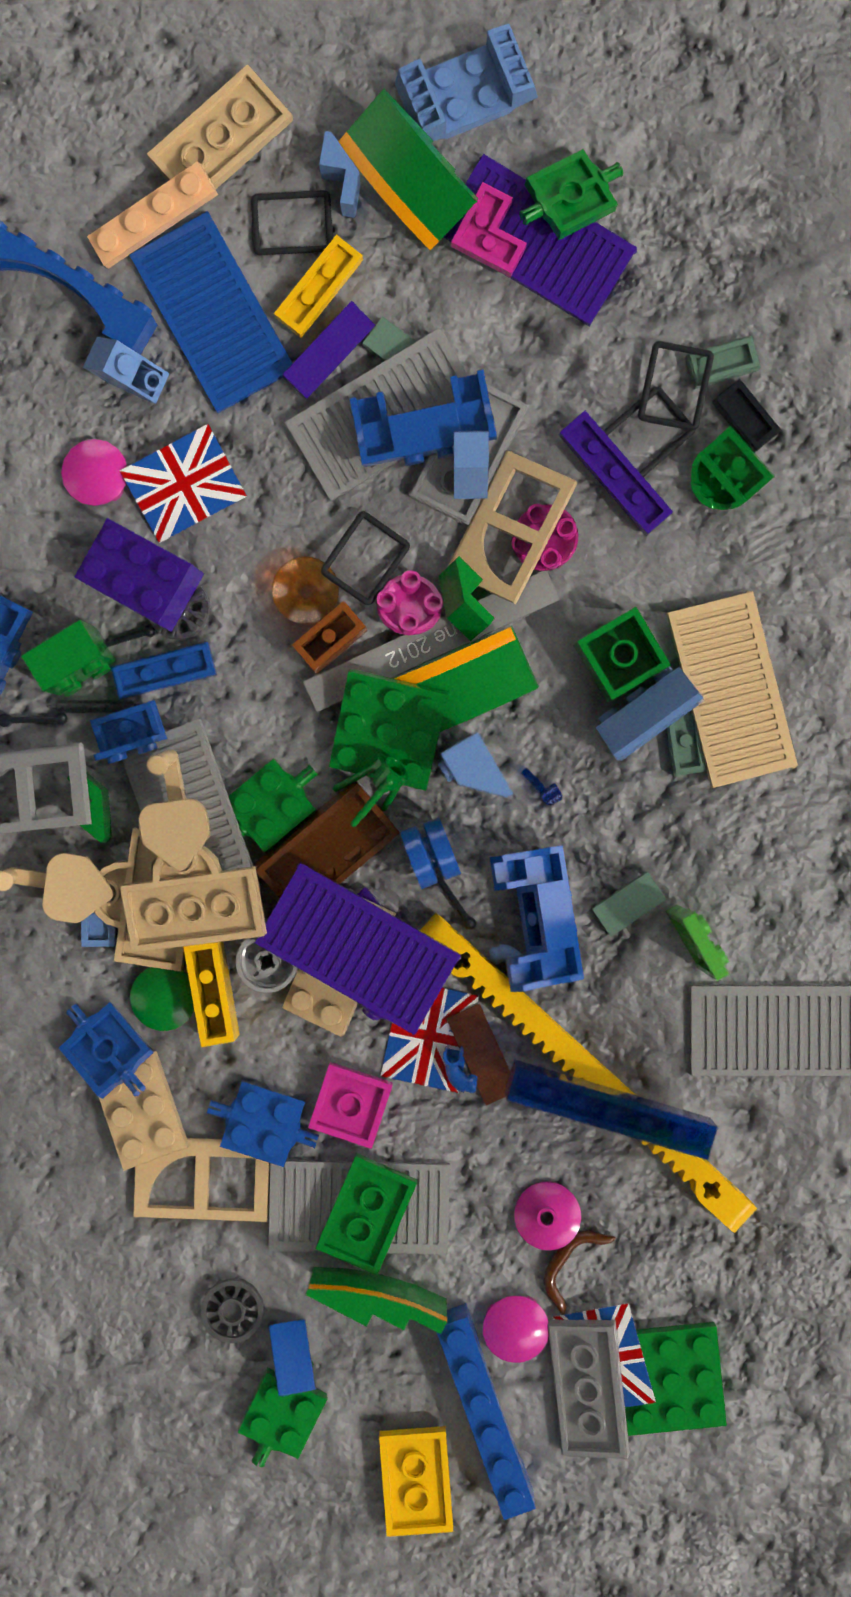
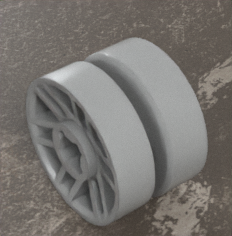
(258, 975)

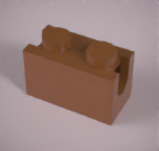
(330, 637)

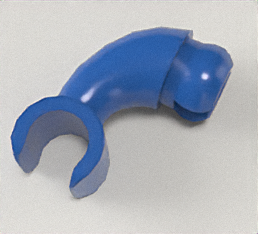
(457, 1077)

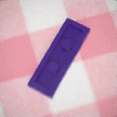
(328, 350)

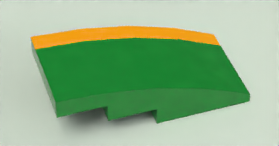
(407, 170)
(477, 676)
(364, 1294)

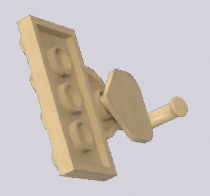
(78, 889)
(182, 902)

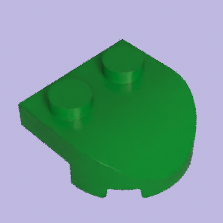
(728, 472)

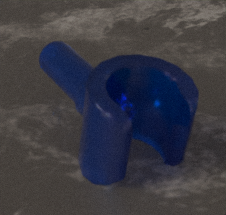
(550, 794)

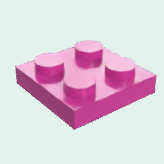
(350, 1105)

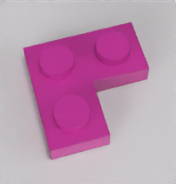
(480, 232)

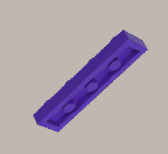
(615, 473)

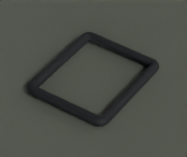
(290, 195)
(705, 380)
(656, 390)
(341, 544)

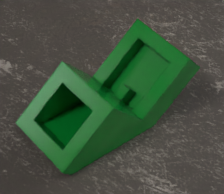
(460, 606)
(100, 811)

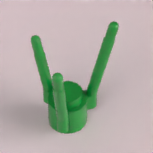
(388, 776)

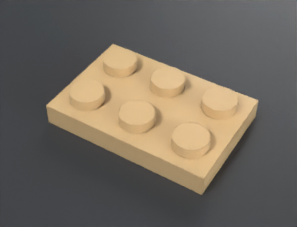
(144, 1124)

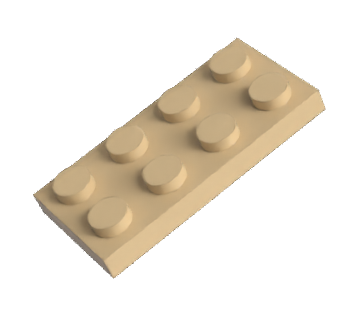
(224, 130)
(320, 1002)

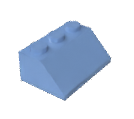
(648, 712)
(474, 767)

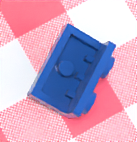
(128, 730)

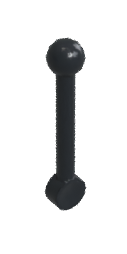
(148, 631)
(6, 720)
(469, 922)

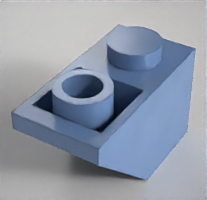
(126, 369)

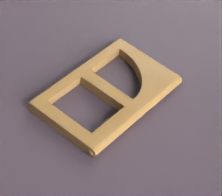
(472, 543)
(203, 1149)

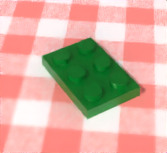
(366, 1214)

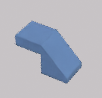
(338, 166)
(471, 464)

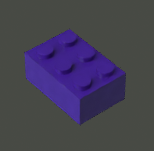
(139, 574)

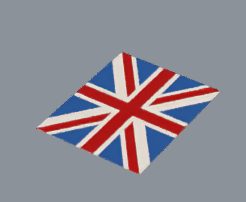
(183, 483)
(420, 1056)
(635, 1377)

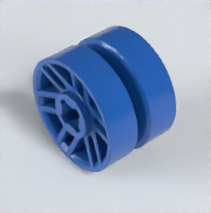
(430, 853)

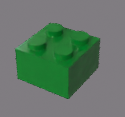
(621, 654)
(69, 659)

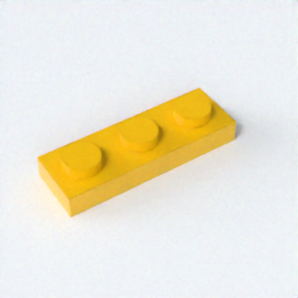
(318, 286)

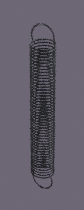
(97, 701)

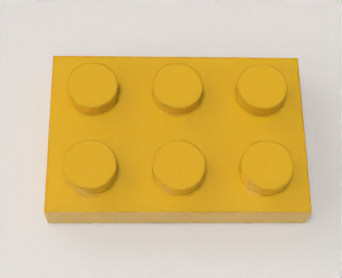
(416, 1481)

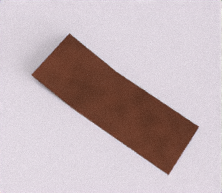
(481, 1052)

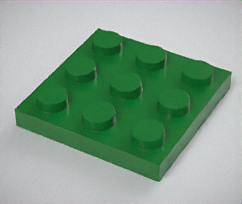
(386, 721)
(684, 1380)

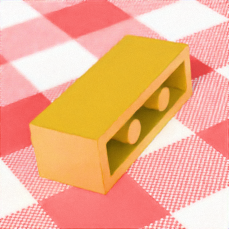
(211, 993)

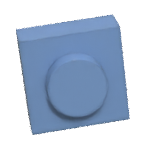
(97, 933)

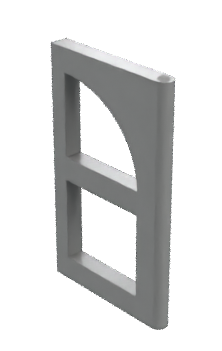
(22, 764)

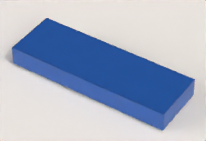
(163, 670)

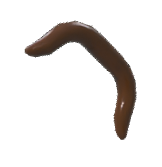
(560, 1259)

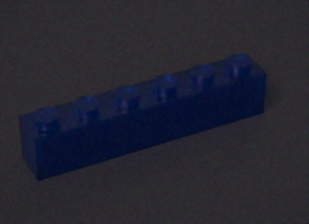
(610, 1109)

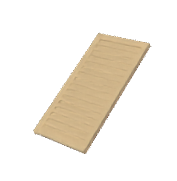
(730, 665)

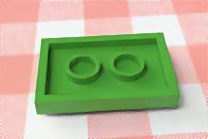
(693, 932)

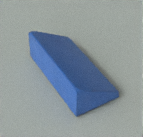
(292, 1357)

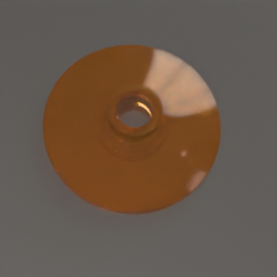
(288, 585)

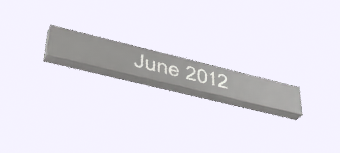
(412, 650)

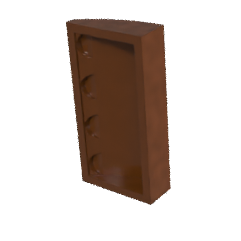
(329, 841)

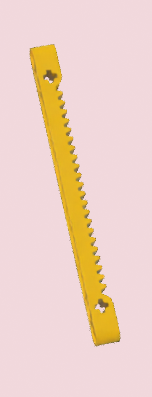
(723, 1200)

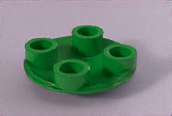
(162, 998)

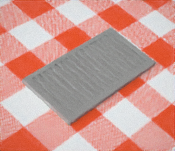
(409, 381)
(201, 782)
(770, 1030)
(307, 1189)

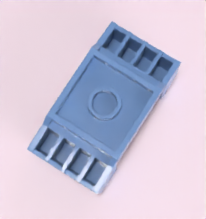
(468, 87)

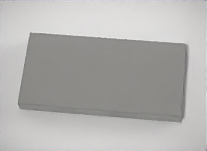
(436, 479)
(588, 1388)

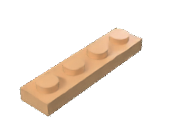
(152, 215)

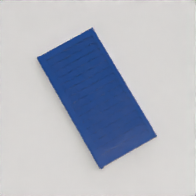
(212, 312)

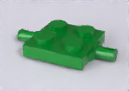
(571, 194)
(272, 804)
(280, 1421)

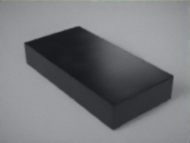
(746, 415)

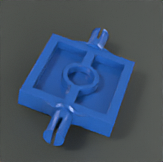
(105, 1050)
(262, 1124)

